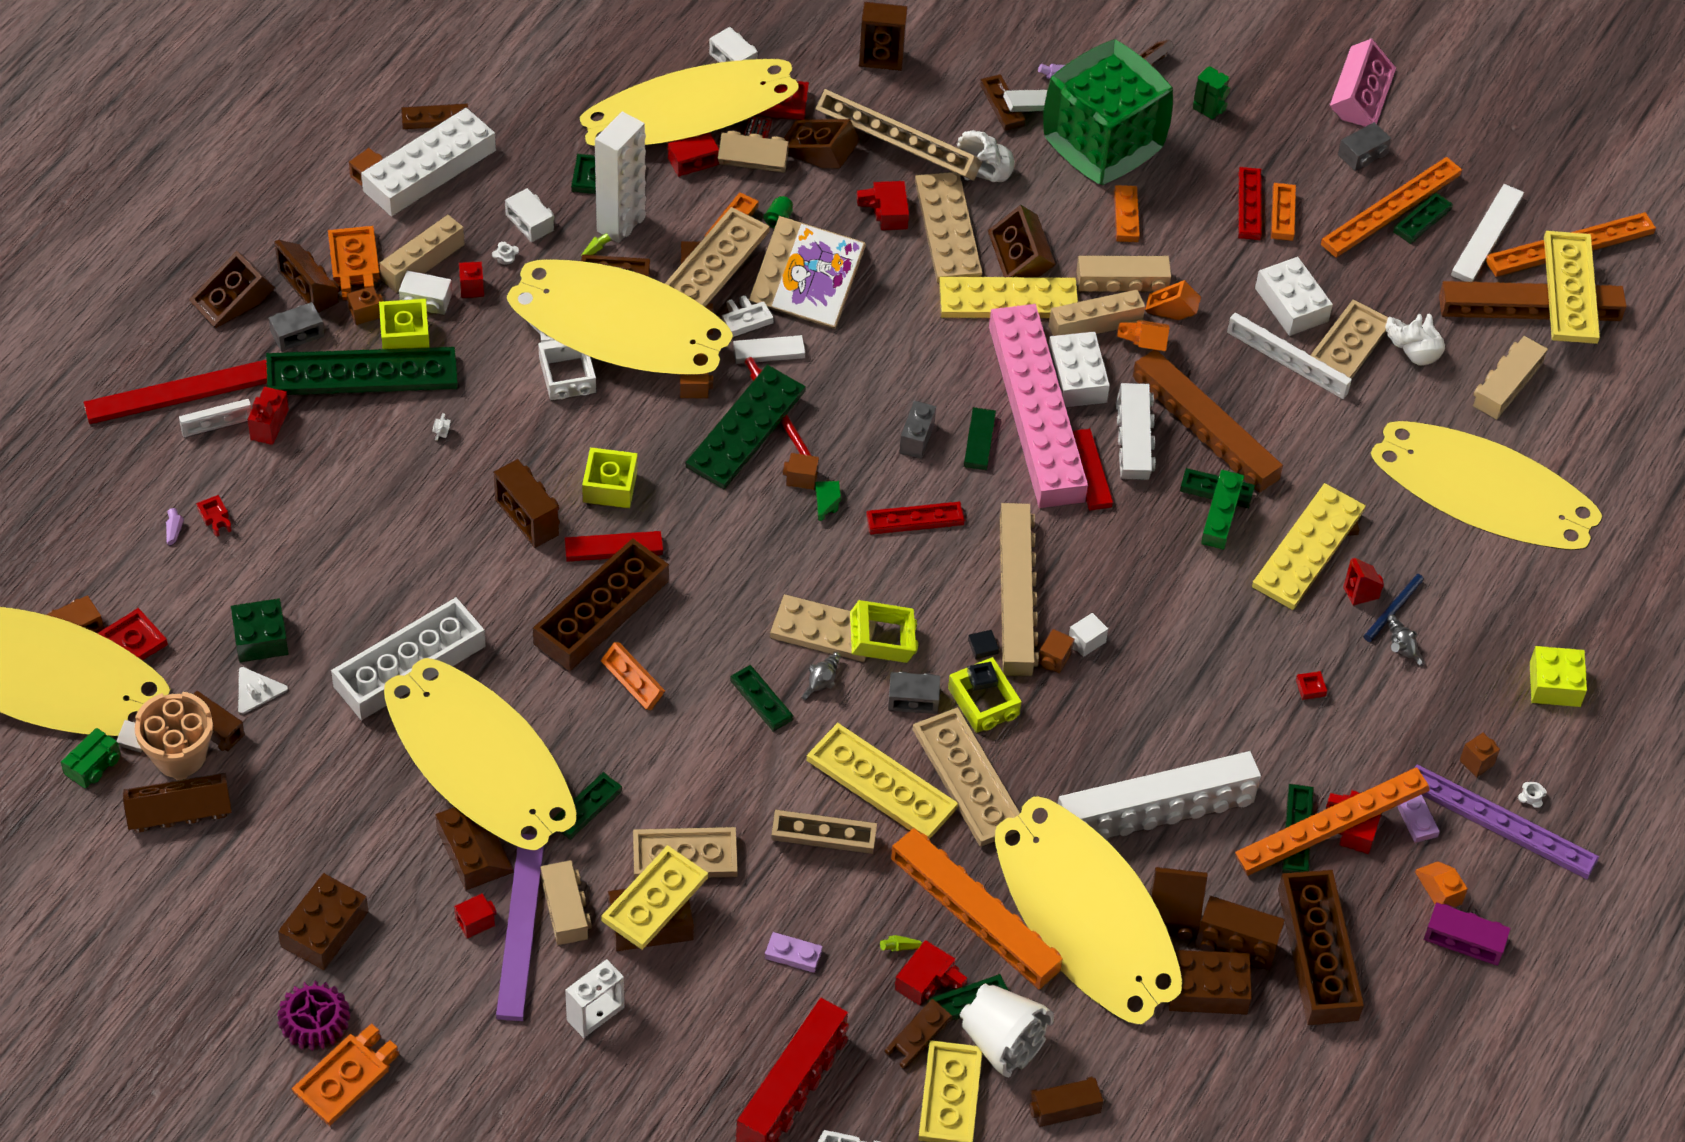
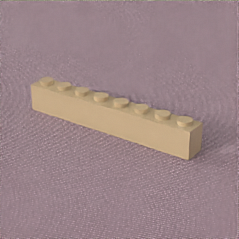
(900, 135)
(1016, 590)

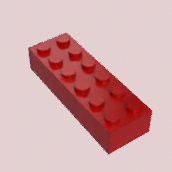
(794, 1075)

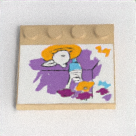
(807, 272)

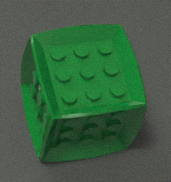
(1107, 111)

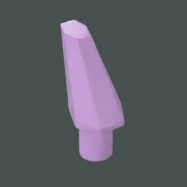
(1049, 70)
(173, 526)

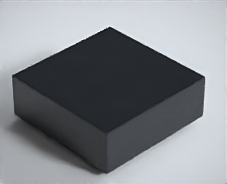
(983, 644)
(982, 676)

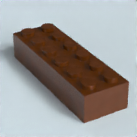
(600, 604)
(1320, 947)

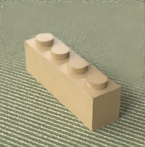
(423, 252)
(1123, 273)
(1097, 314)
(1509, 377)
(824, 831)

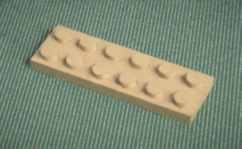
(948, 225)
(718, 256)
(966, 774)

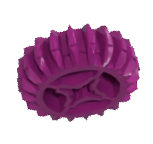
(295, 1023)

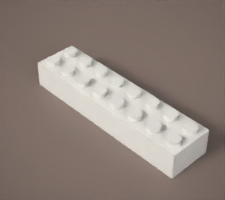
(1167, 796)

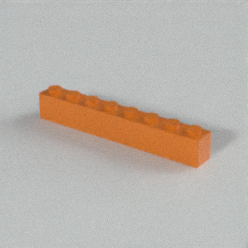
(977, 908)

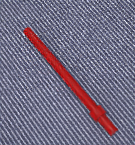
(786, 422)

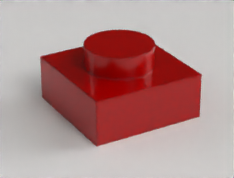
(1311, 685)

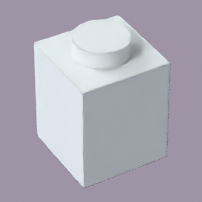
(1088, 634)

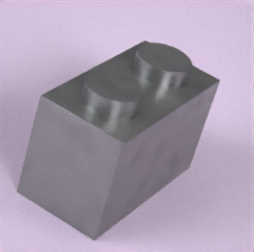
(1364, 146)
(296, 326)
(917, 429)
(914, 692)

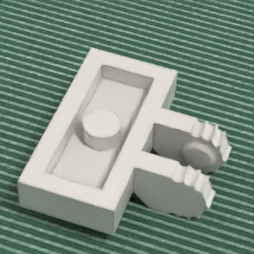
(747, 318)

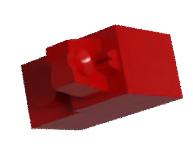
(693, 154)
(889, 204)
(267, 415)
(1360, 836)
(927, 972)

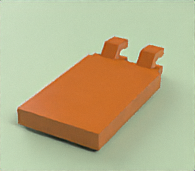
(353, 257)
(345, 1074)

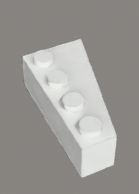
(1135, 431)

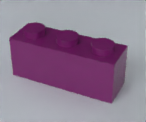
(1467, 933)

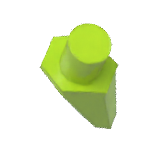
(596, 244)
(899, 943)

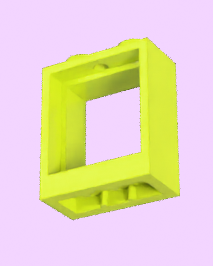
(860, 640)
(988, 719)

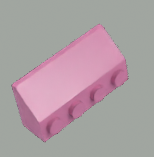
(1363, 84)

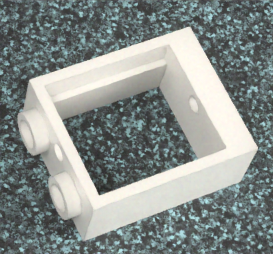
(552, 352)
(585, 1001)

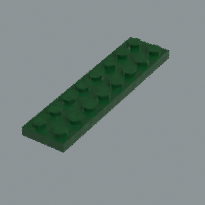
(362, 370)

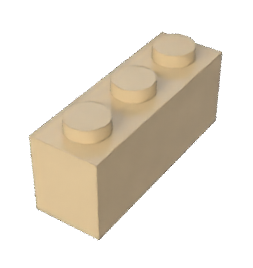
(753, 151)
(565, 902)

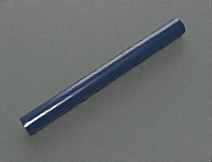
(1393, 607)

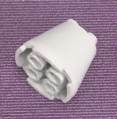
(1006, 1027)

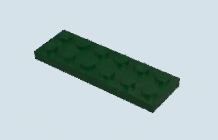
(745, 427)

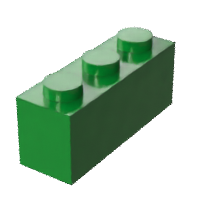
(1222, 509)

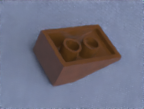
(822, 141)
(231, 291)
(1179, 900)

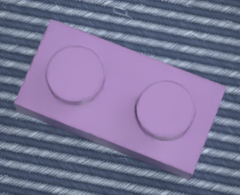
(1418, 819)
(793, 952)

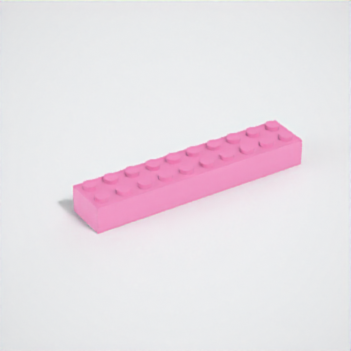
(1038, 406)

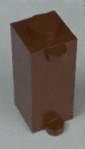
(226, 727)
(1066, 1102)

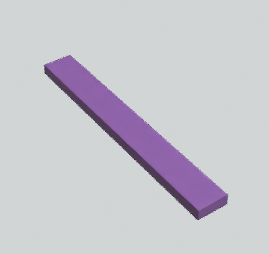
(1509, 824)
(520, 933)

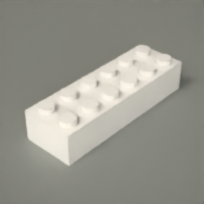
(428, 161)
(620, 176)
(442, 635)

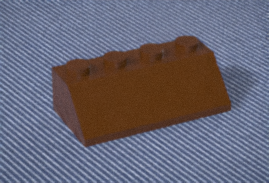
(177, 802)

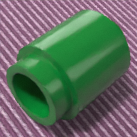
(781, 207)

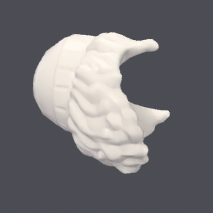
(997, 160)
(1419, 341)

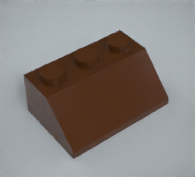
(1021, 244)
(305, 275)
(472, 849)

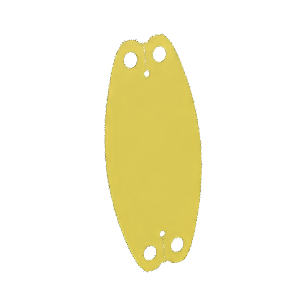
(696, 99)
(619, 316)
(1486, 485)
(68, 675)
(479, 753)
(1088, 909)

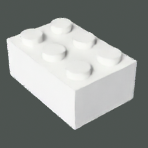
(1293, 296)
(1079, 369)

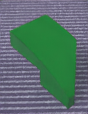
(827, 497)

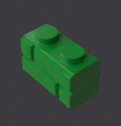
(1211, 93)
(91, 758)

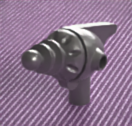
(1404, 640)
(822, 674)

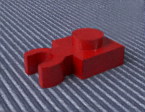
(215, 513)

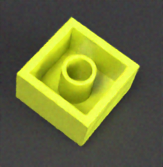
(404, 324)
(610, 477)
(1558, 676)

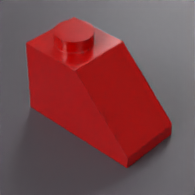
(1362, 582)

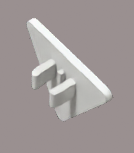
(256, 690)

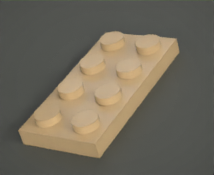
(1351, 339)
(816, 626)
(706, 847)

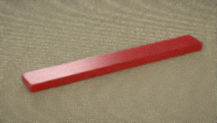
(176, 392)

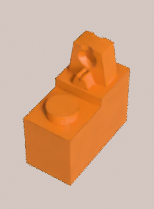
(1145, 334)

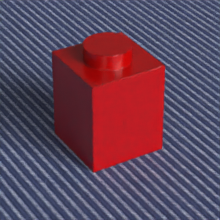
(471, 279)
(475, 915)

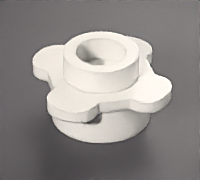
(505, 253)
(441, 427)
(1535, 789)

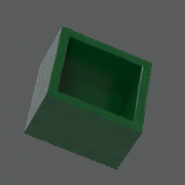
(259, 630)

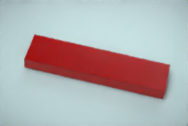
(1249, 203)
(1098, 493)
(915, 518)
(605, 546)

